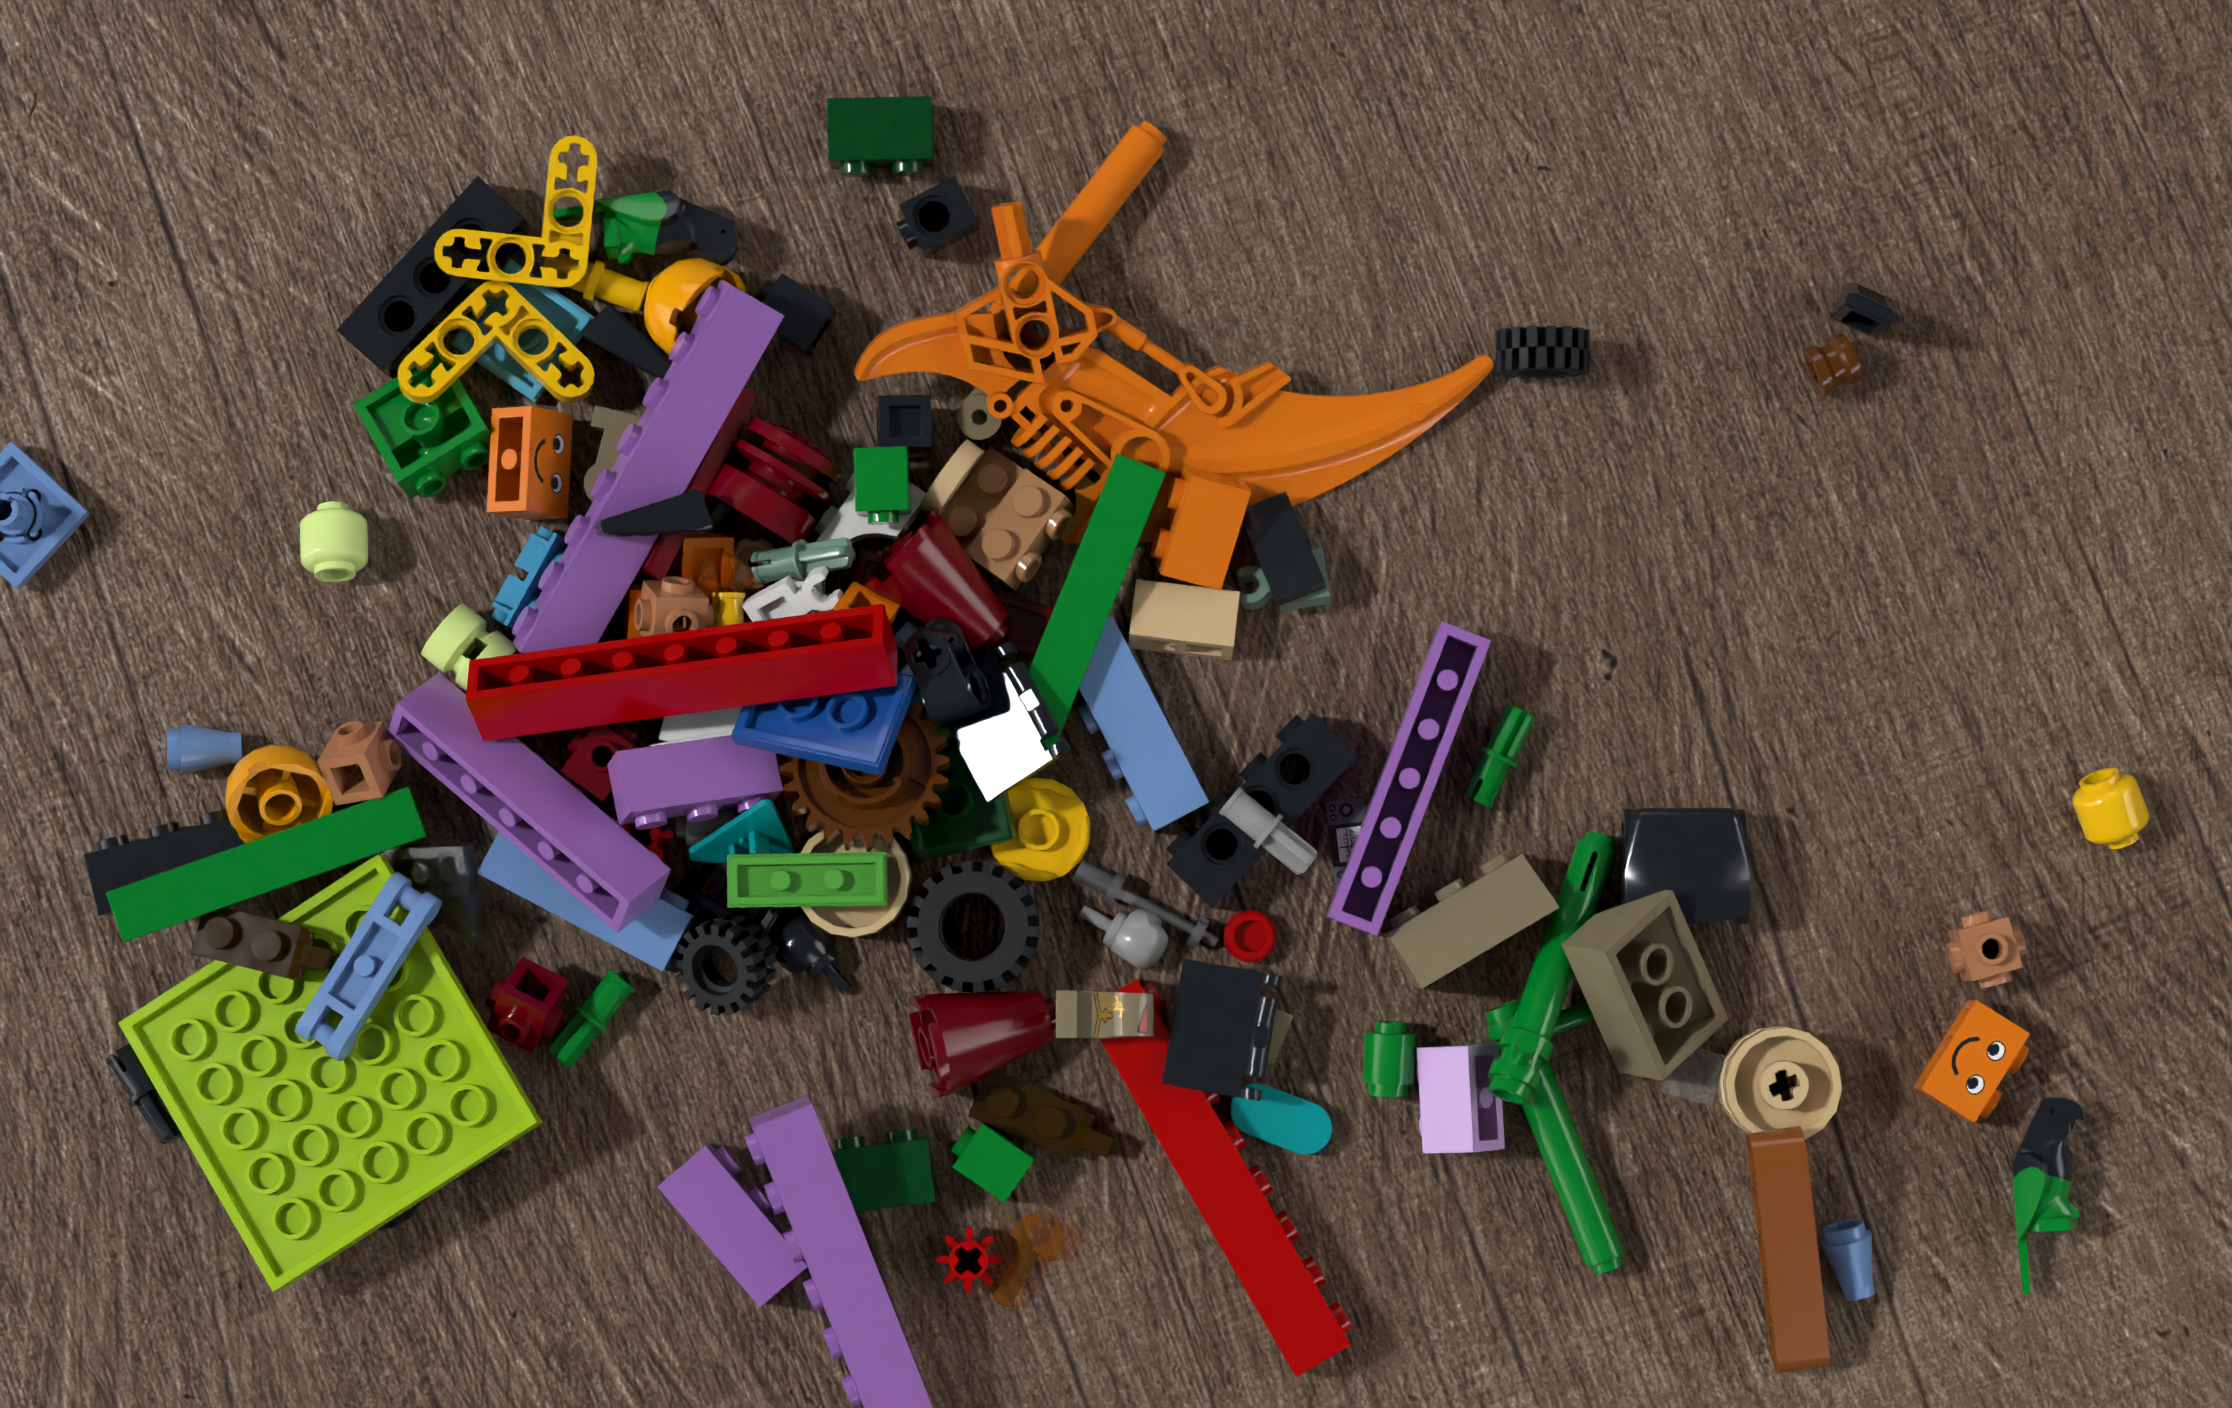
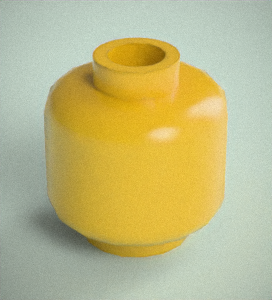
(2110, 808)

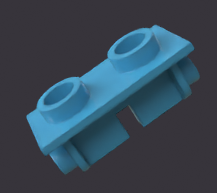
(534, 558)

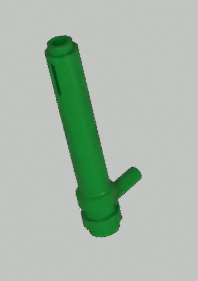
(1527, 1041)
(1564, 1152)

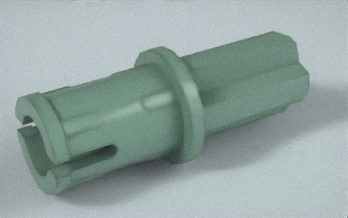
(801, 559)

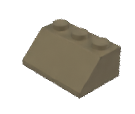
(1469, 918)
(1645, 984)

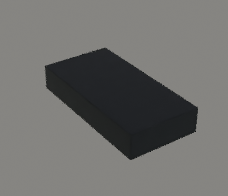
(1282, 549)

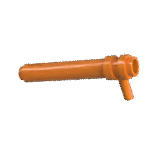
(1086, 218)

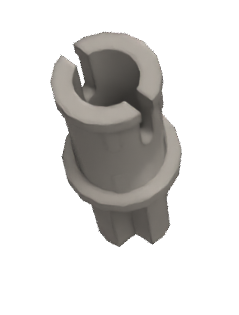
(1269, 832)

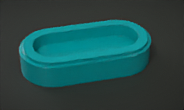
(1282, 1120)

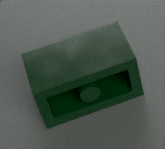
(880, 135)
(886, 1172)

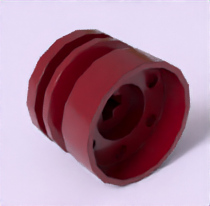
(776, 481)

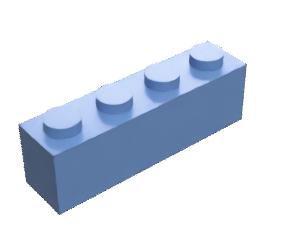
(1137, 735)
(649, 937)

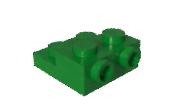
(426, 439)

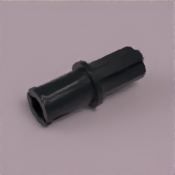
(143, 1094)

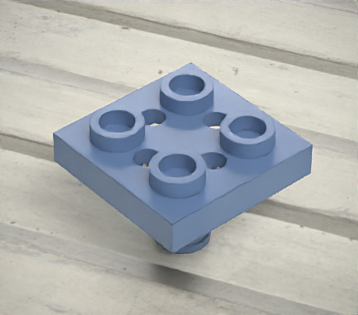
(55, 513)

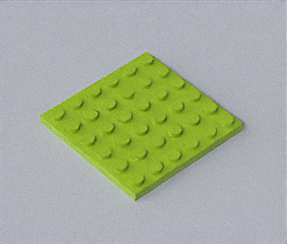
(318, 1146)

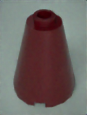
(937, 578)
(977, 1033)

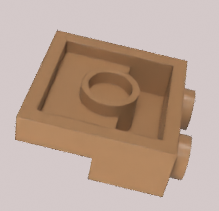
(1007, 518)

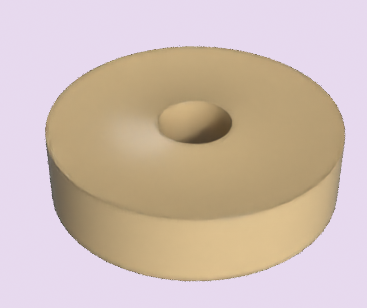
(952, 477)

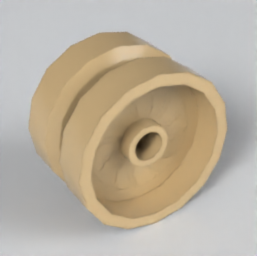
(863, 920)
(1809, 1073)

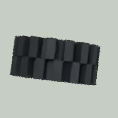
(1542, 352)
(703, 977)

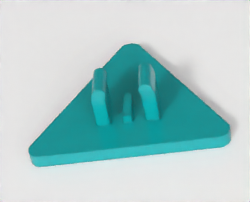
(752, 832)

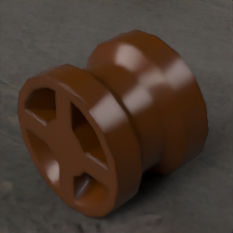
(1833, 364)

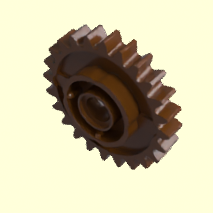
(873, 804)

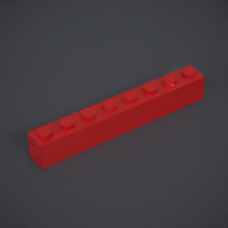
(682, 672)
(1232, 1199)

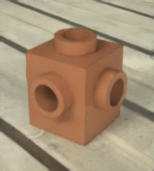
(666, 601)
(359, 762)
(1966, 953)

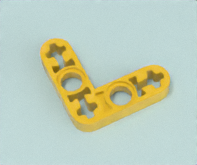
(553, 235)
(504, 331)

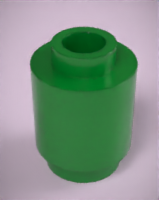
(1389, 1059)

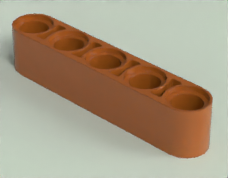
(1788, 1249)

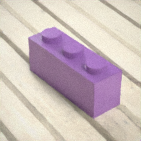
(690, 780)
(733, 1222)

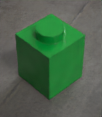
(882, 483)
(991, 1160)

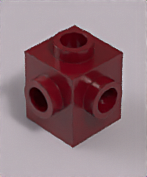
(585, 764)
(527, 1005)

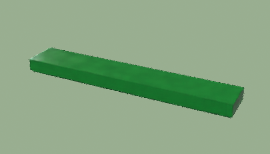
(1093, 584)
(266, 864)

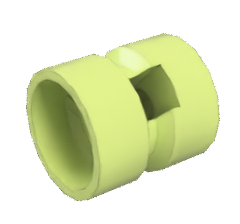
(457, 639)

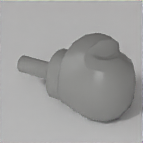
(1133, 936)

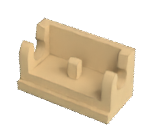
(1183, 619)

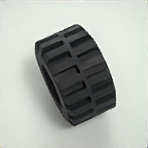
(927, 935)

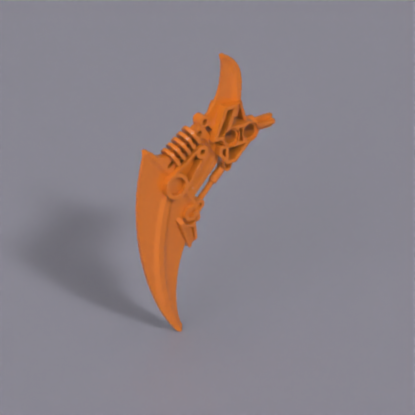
(1102, 408)

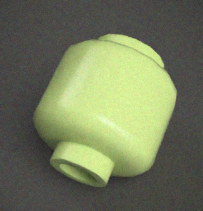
(333, 542)

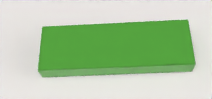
(807, 880)

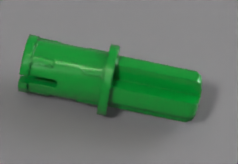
(1499, 755)
(590, 1019)

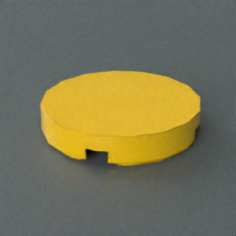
(1049, 830)

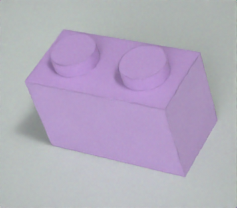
(1455, 1099)

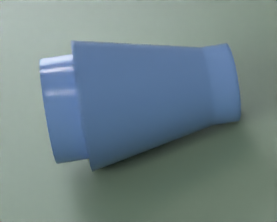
(201, 748)
(1850, 1256)

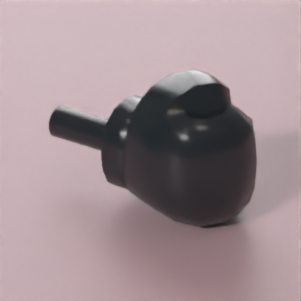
(808, 948)

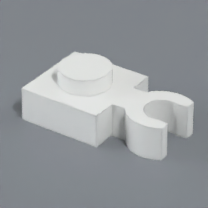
(788, 600)

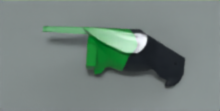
(659, 227)
(2044, 1175)

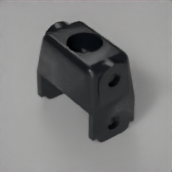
(1693, 854)

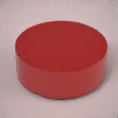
(1249, 936)

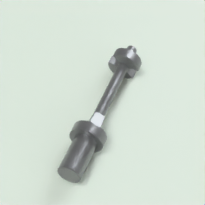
(1113, 888)

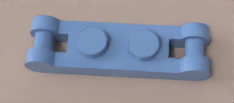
(367, 966)

